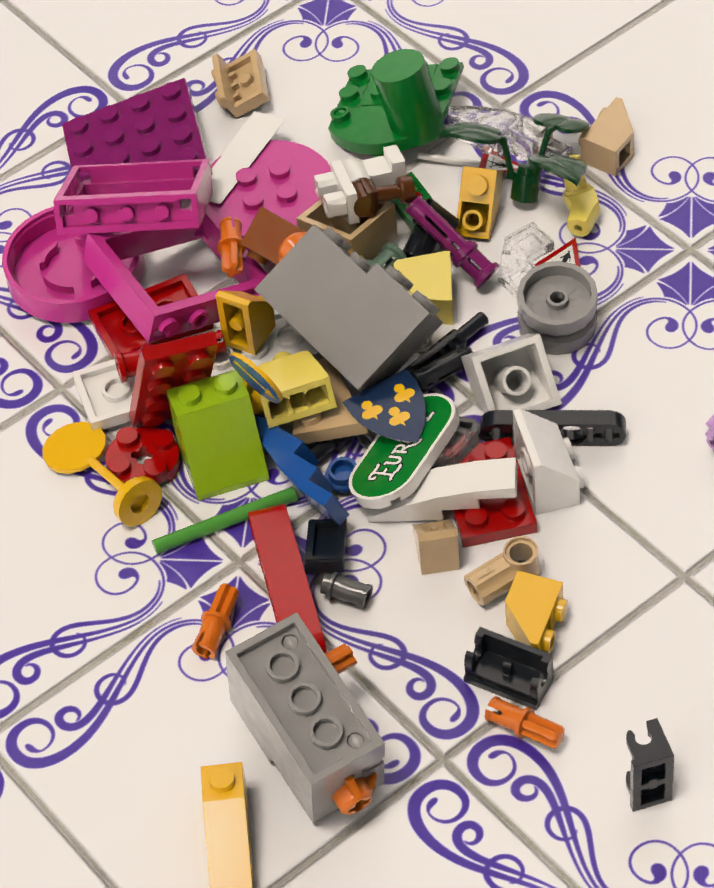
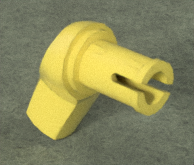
(582, 204)

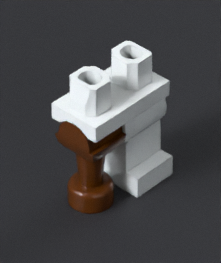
(361, 185)

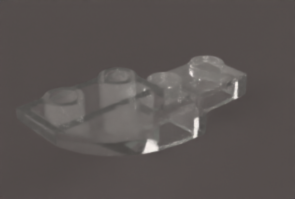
(522, 133)

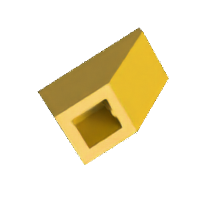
(478, 201)
(534, 609)

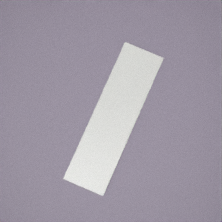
(242, 152)

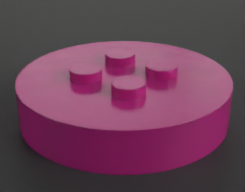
(276, 180)
(49, 274)

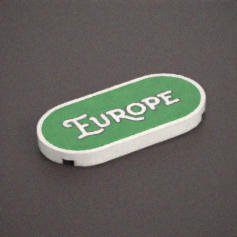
(398, 467)

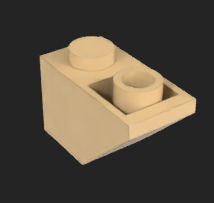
(609, 139)

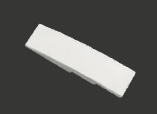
(452, 489)

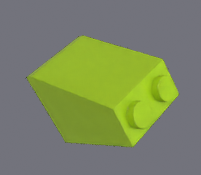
(217, 434)

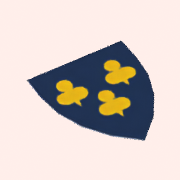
(391, 408)

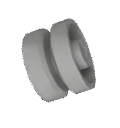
(559, 305)

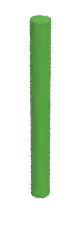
(221, 521)

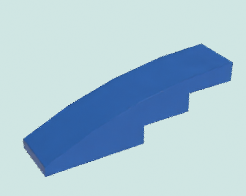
(300, 468)

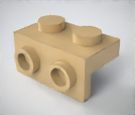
(240, 83)

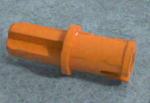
(230, 247)
(215, 622)
(525, 723)

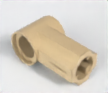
(497, 574)

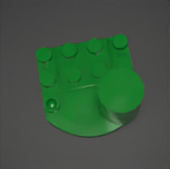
(394, 103)

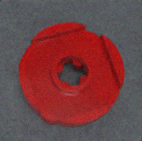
(139, 442)

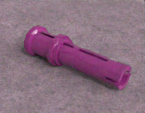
(421, 210)

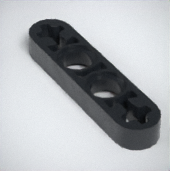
(607, 425)

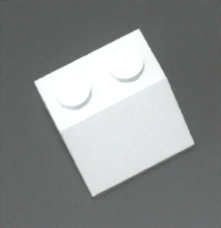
(512, 375)
(546, 463)

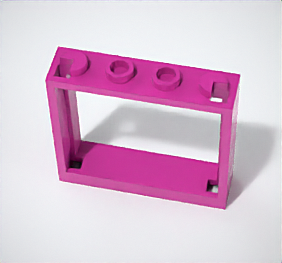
(133, 197)
(104, 256)

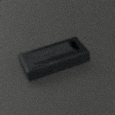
(325, 546)

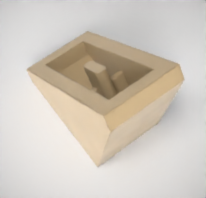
(437, 546)

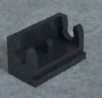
(508, 668)
(651, 768)

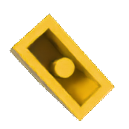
(244, 320)

